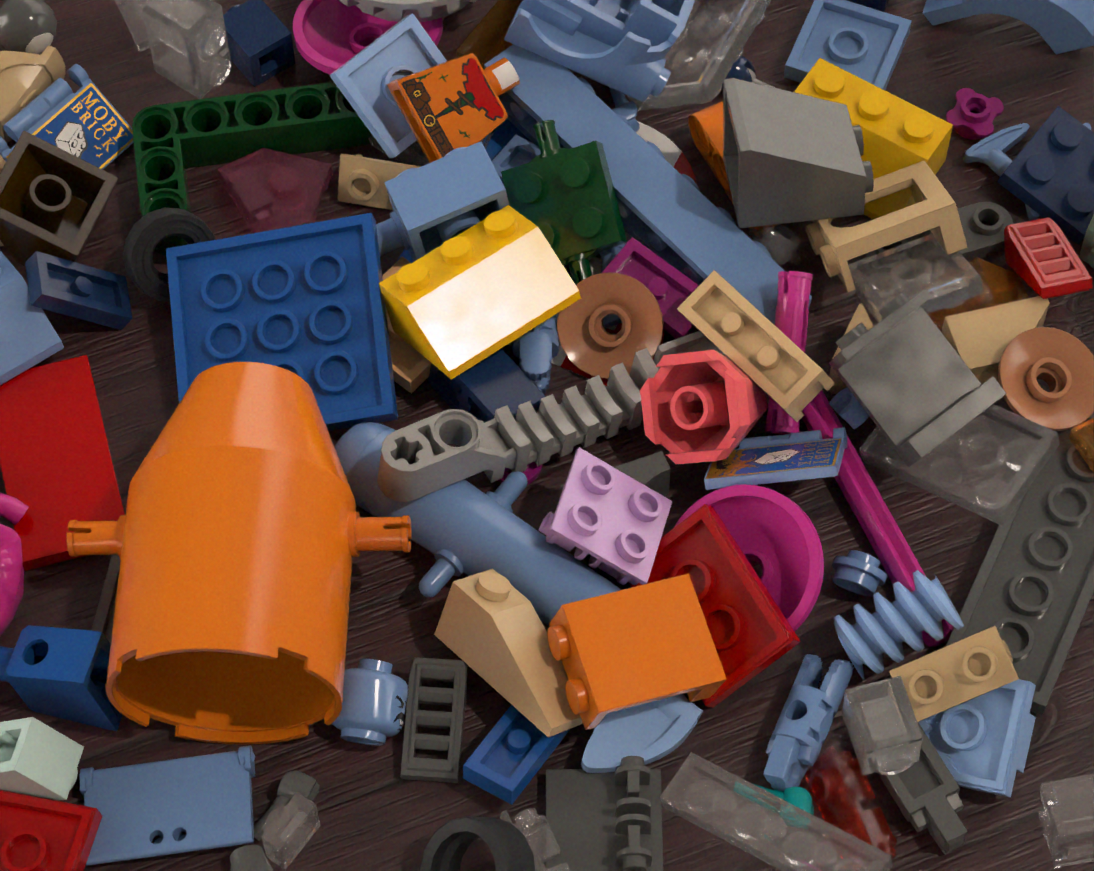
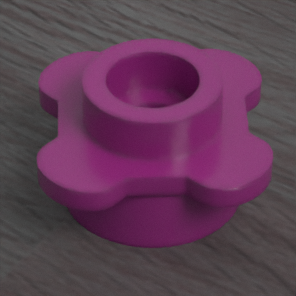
(974, 125)

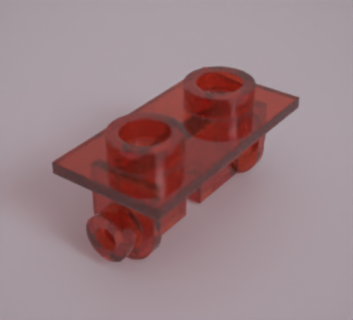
(839, 790)

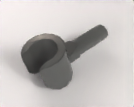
(290, 784)

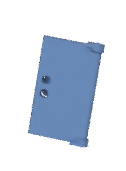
(192, 795)

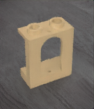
(932, 211)

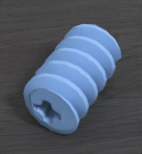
(896, 623)

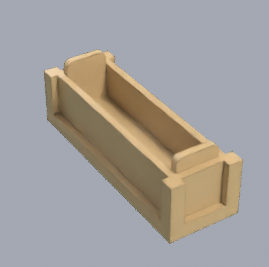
(755, 344)

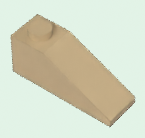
(508, 647)

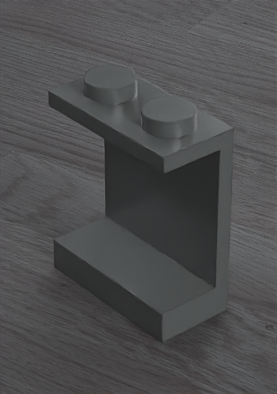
(911, 378)

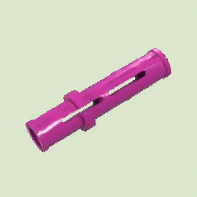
(792, 320)

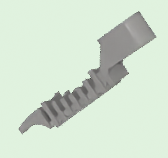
(421, 462)

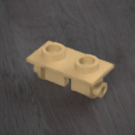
(364, 178)
(957, 673)

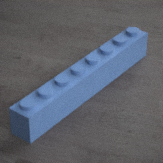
(653, 198)

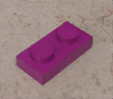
(662, 279)

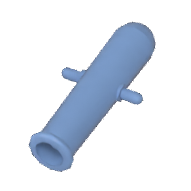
(471, 531)

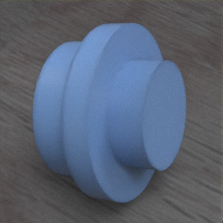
(858, 573)

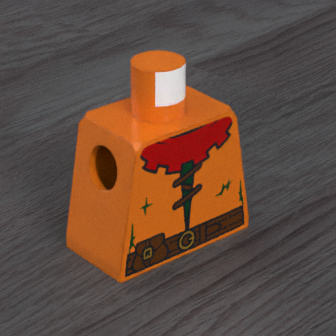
(454, 102)

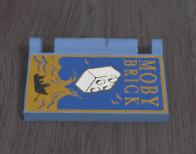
(75, 122)
(779, 459)

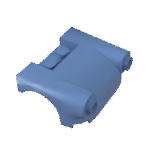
(604, 39)

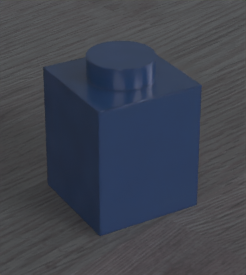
(258, 41)

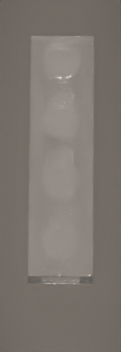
(764, 823)

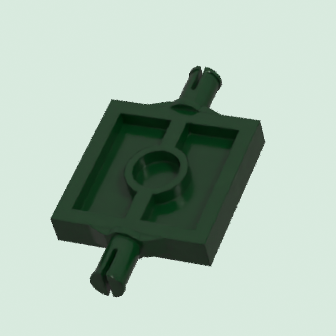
(568, 199)

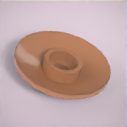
(583, 331)
(1062, 364)

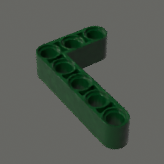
(227, 128)

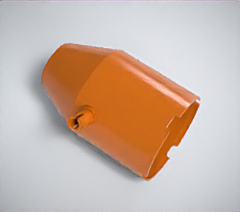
(236, 564)

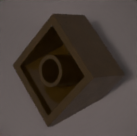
(49, 200)

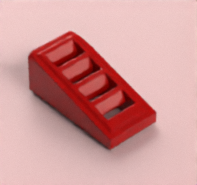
(1045, 258)

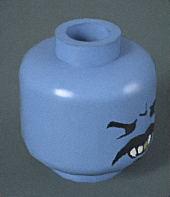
(371, 703)

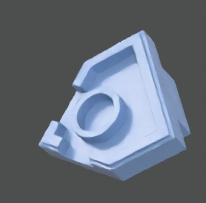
(986, 737)

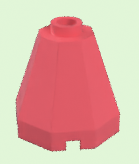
(700, 406)

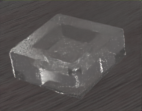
(289, 829)

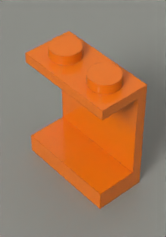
(635, 648)

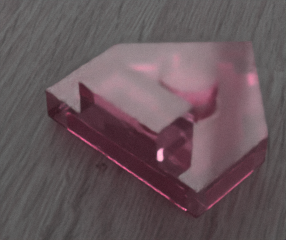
(276, 188)

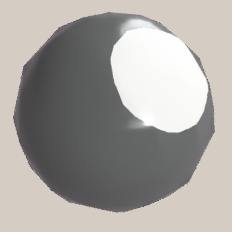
(27, 25)

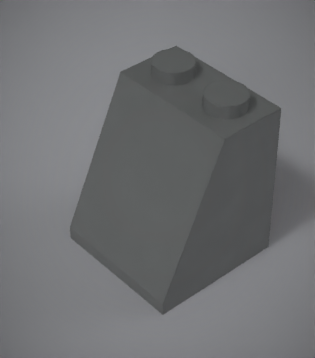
(791, 156)

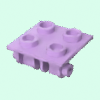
(609, 519)

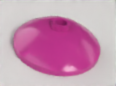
(333, 33)
(777, 537)

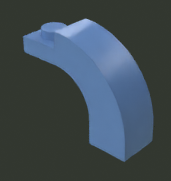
(1061, 23)

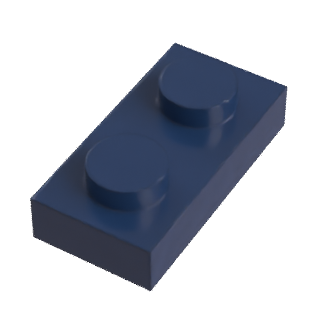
(78, 290)

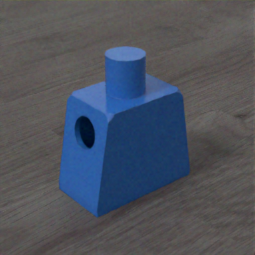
(62, 674)

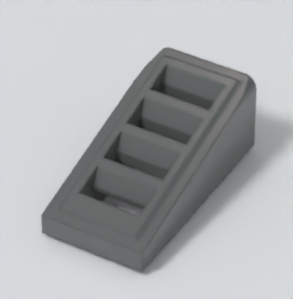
(434, 683)

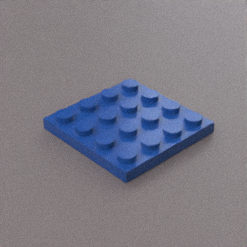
(292, 302)

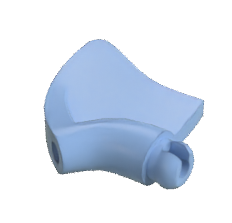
(642, 731)

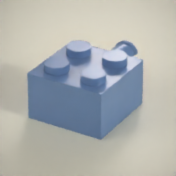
(440, 201)

